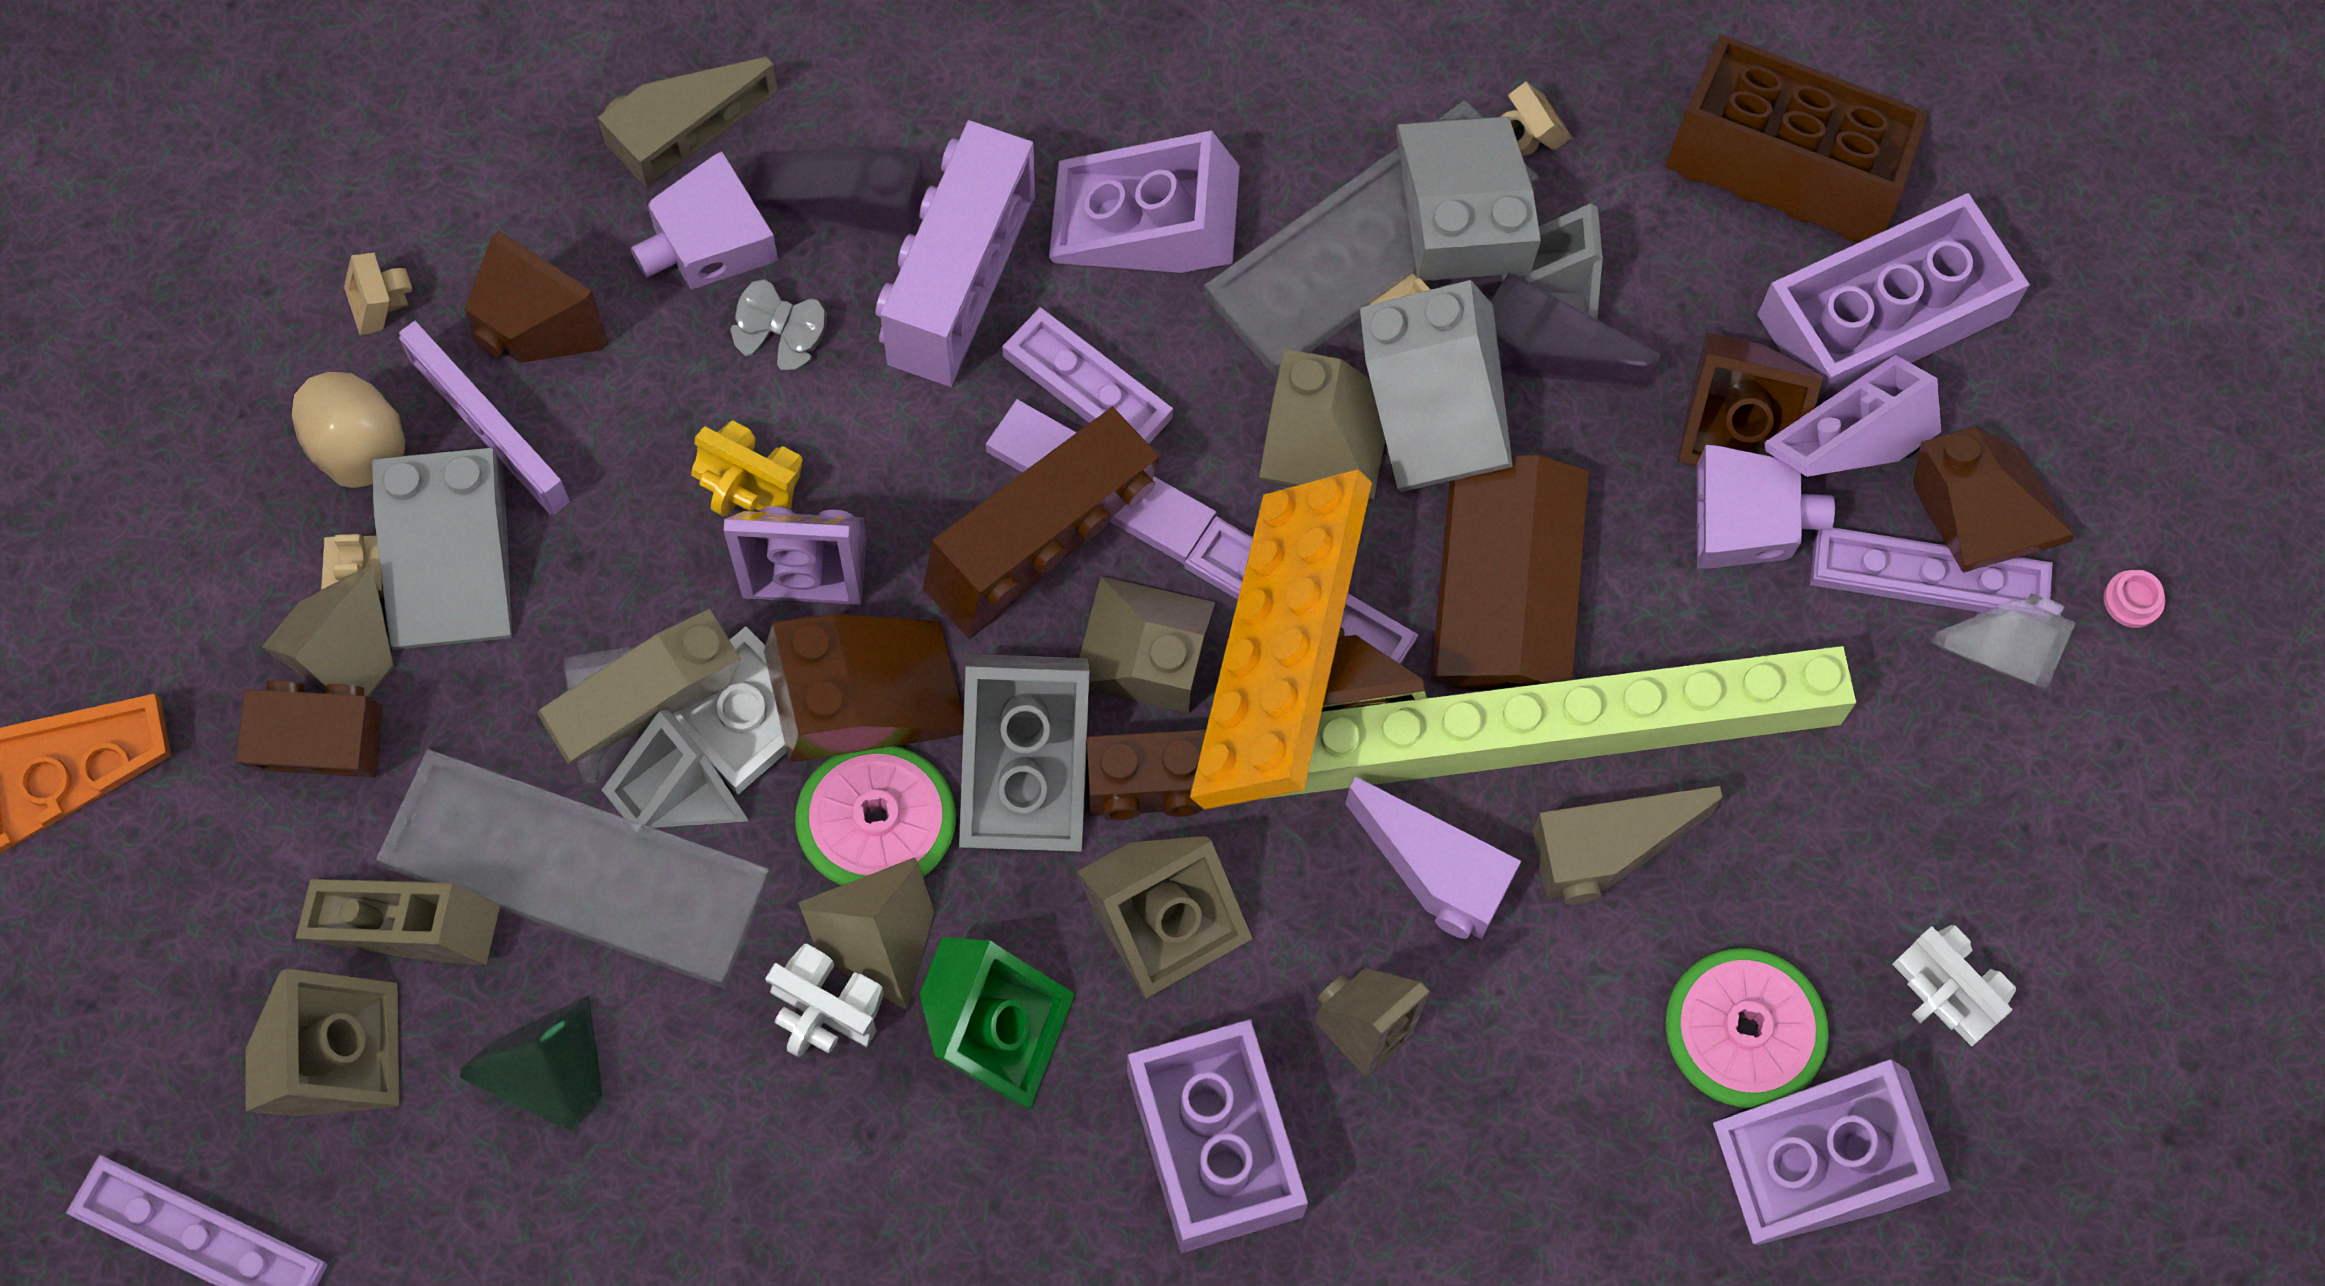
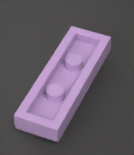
(1083, 375)

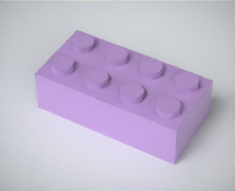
(956, 252)
(1894, 295)

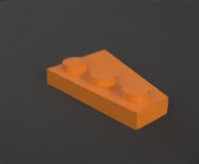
(74, 759)

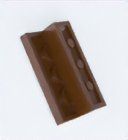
(1511, 576)

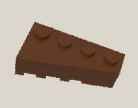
(1037, 521)

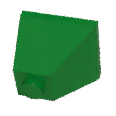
(993, 1016)

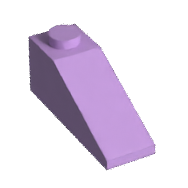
(1865, 423)
(1441, 865)

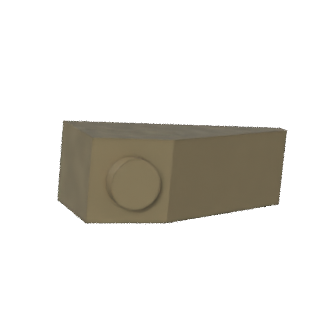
(679, 115)
(626, 695)
(1602, 843)
(400, 919)
(1370, 1015)

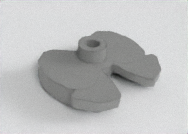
(763, 311)

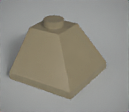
(1321, 422)
(1146, 643)
(1165, 908)
(324, 1046)

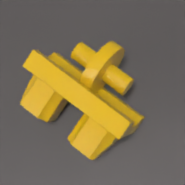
(740, 475)

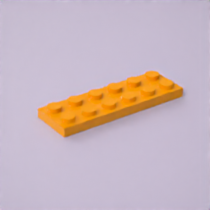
(1282, 642)

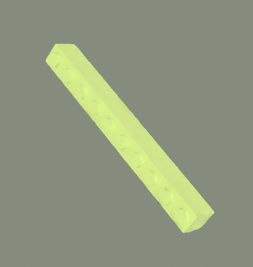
(1580, 718)

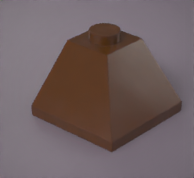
(530, 307)
(1744, 397)
(1986, 499)
(1368, 677)

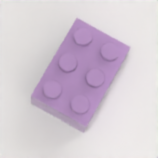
(1216, 1136)

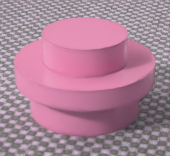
(2134, 598)

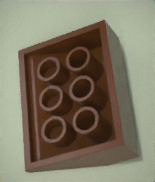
(1797, 140)

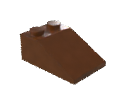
(860, 684)

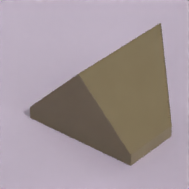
(337, 635)
(875, 927)

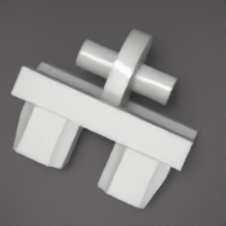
(1952, 986)
(801, 987)

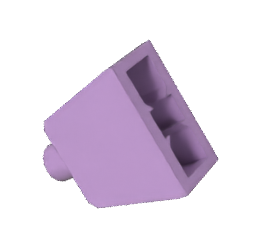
(706, 228)
(1752, 508)

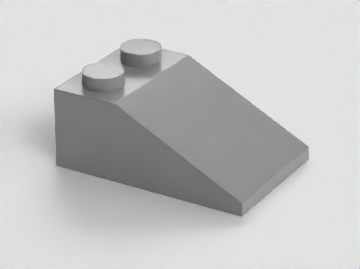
(1467, 199)
(1438, 384)
(443, 547)
(1024, 752)

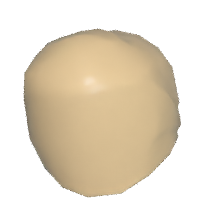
(345, 426)

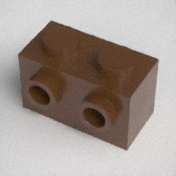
(309, 731)
(1143, 773)

